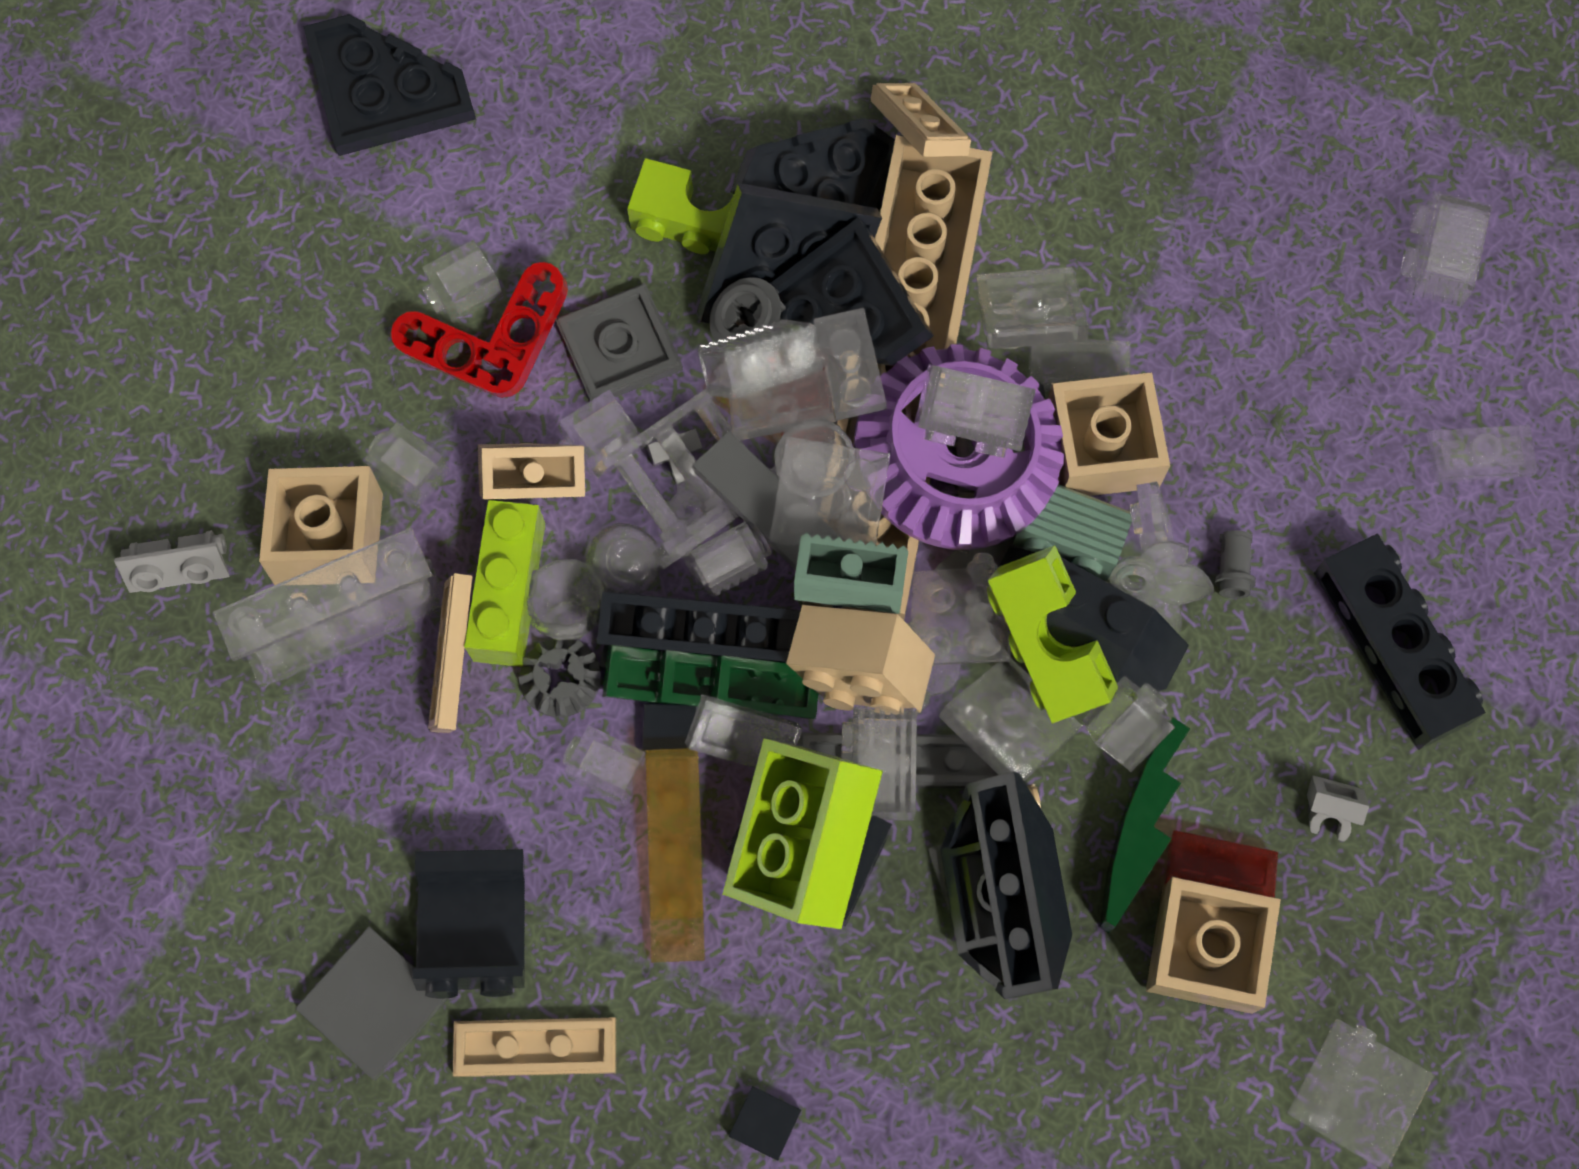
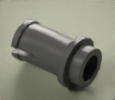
(1235, 565)

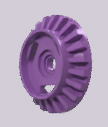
(1006, 489)

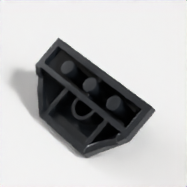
(1129, 632)
(1006, 888)

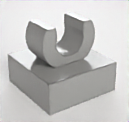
(659, 456)
(1336, 801)

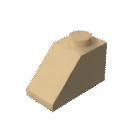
(531, 471)

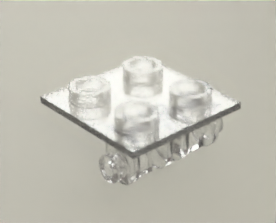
(955, 614)
(1361, 1094)

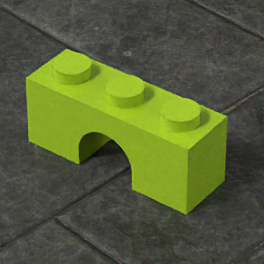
(663, 209)
(506, 561)
(1062, 676)

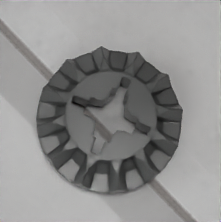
(750, 294)
(566, 697)

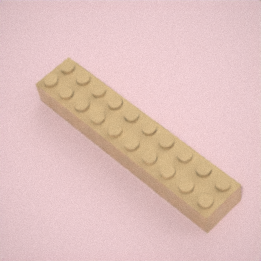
(930, 241)

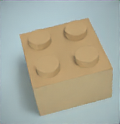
(1110, 434)
(317, 517)
(860, 658)
(1213, 945)

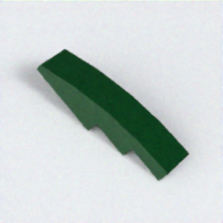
(684, 677)
(1137, 840)

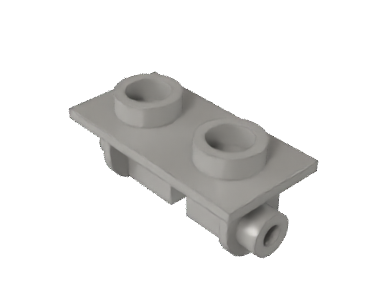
(157, 566)

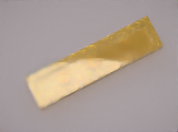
(675, 855)

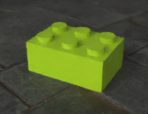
(802, 834)

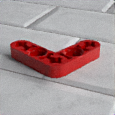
(501, 347)

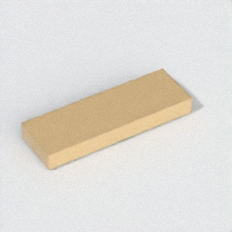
(920, 120)
(450, 653)
(534, 1047)

